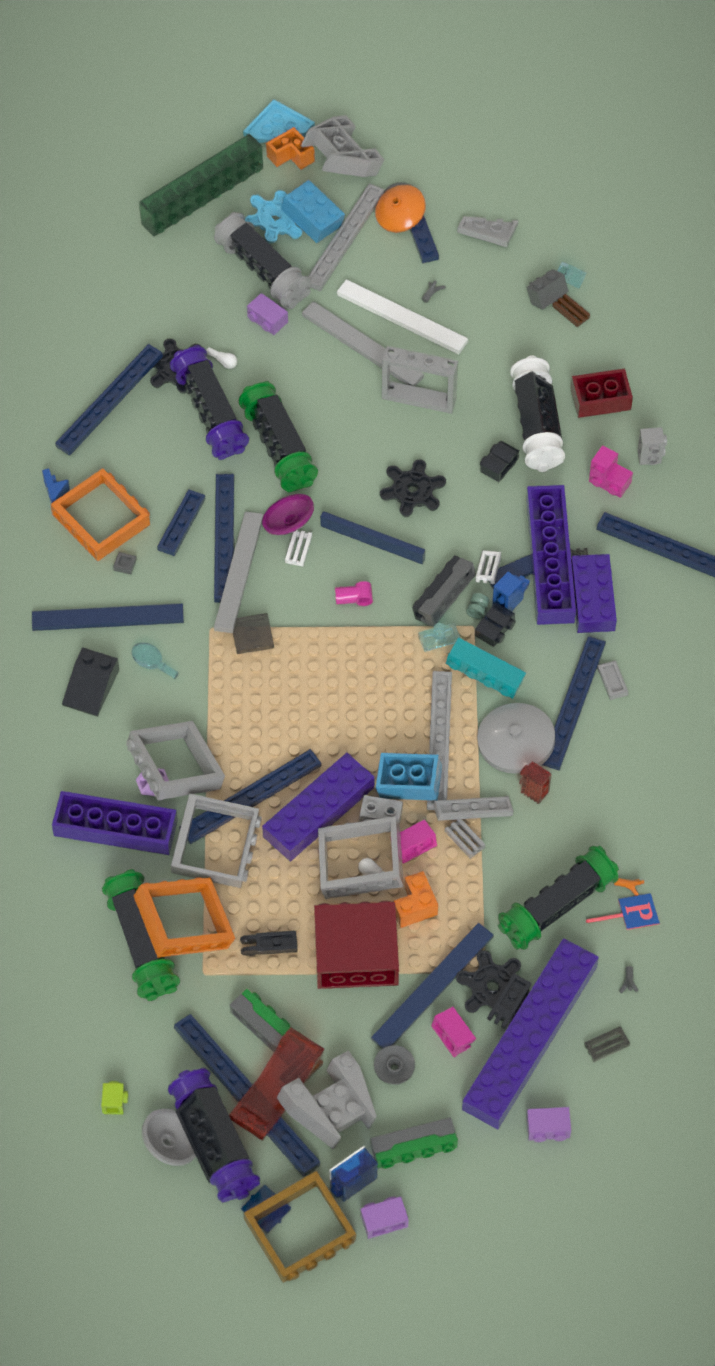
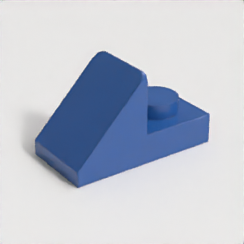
(54, 488)

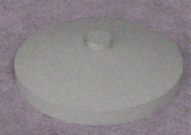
(515, 737)

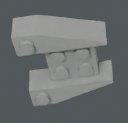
(342, 152)
(333, 1107)

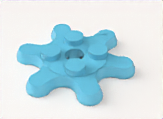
(266, 222)

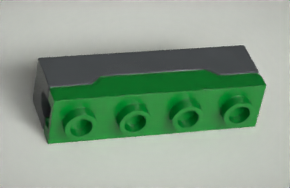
(259, 1018)
(414, 1143)

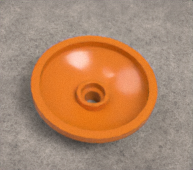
(405, 213)

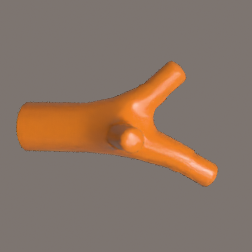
(630, 884)

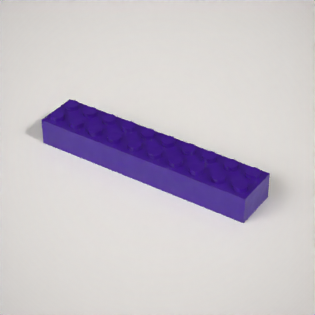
(530, 1034)

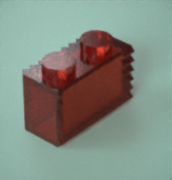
(535, 782)

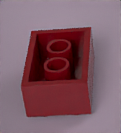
(601, 393)

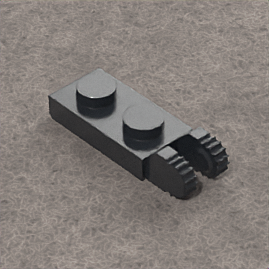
(270, 943)

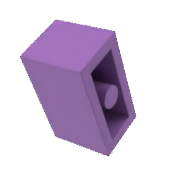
(267, 314)
(548, 1124)
(384, 1217)

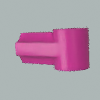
(359, 594)

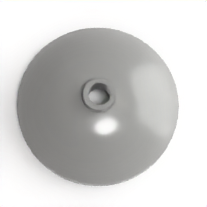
(166, 1138)

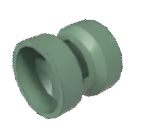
(477, 607)

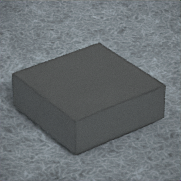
(125, 563)

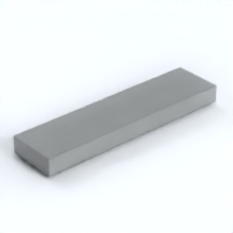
(473, 808)

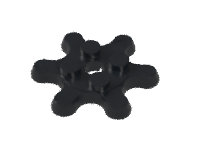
(164, 372)
(417, 478)
(486, 973)

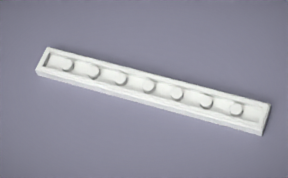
(402, 316)

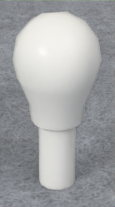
(228, 360)
(368, 866)

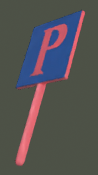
(636, 912)

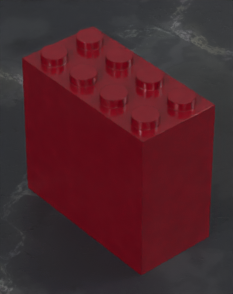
(356, 945)

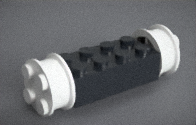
(538, 413)

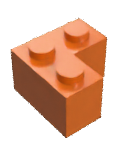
(288, 147)
(419, 903)

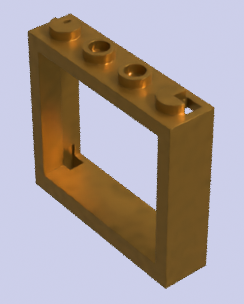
(280, 1199)

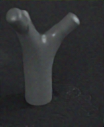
(431, 290)
(629, 980)

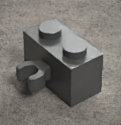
(547, 289)

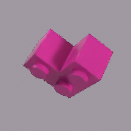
(608, 474)

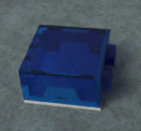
(353, 1174)

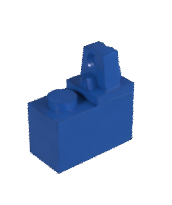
(510, 590)

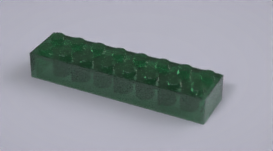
(201, 185)

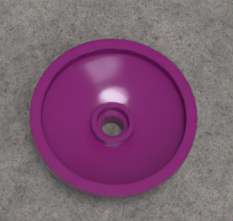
(288, 514)

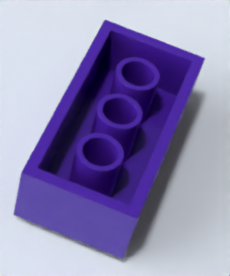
(593, 593)

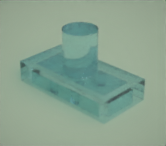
(438, 636)

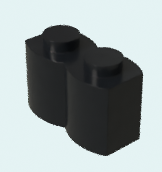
(499, 461)
(495, 624)

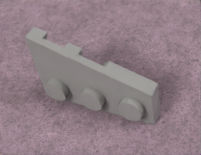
(491, 231)

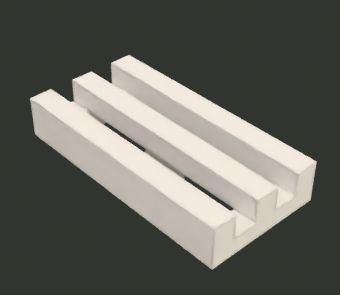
(301, 535)
(486, 577)

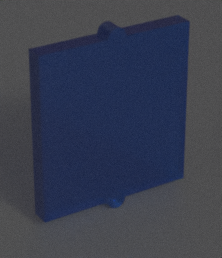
(271, 1220)

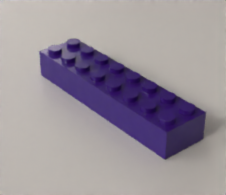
(550, 555)

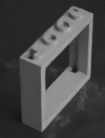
(415, 395)
(212, 777)
(221, 807)
(363, 883)

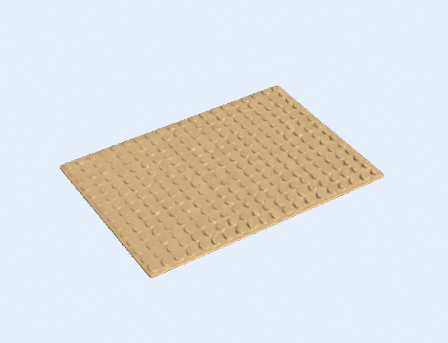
(336, 695)

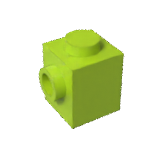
(113, 1098)

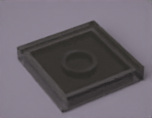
(252, 634)

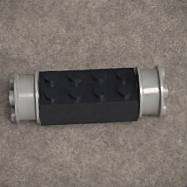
(283, 279)

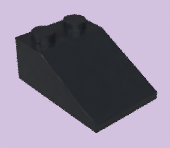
(90, 681)

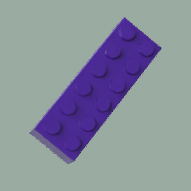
(318, 806)
(114, 822)

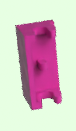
(417, 840)
(453, 1031)

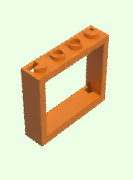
(121, 536)
(183, 945)

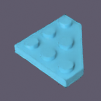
(275, 121)

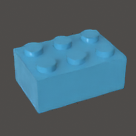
(312, 211)
(409, 776)

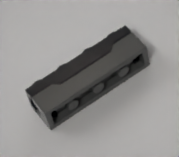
(443, 590)

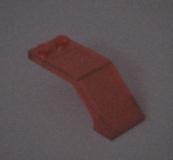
(292, 1059)

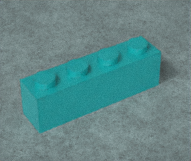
(485, 668)

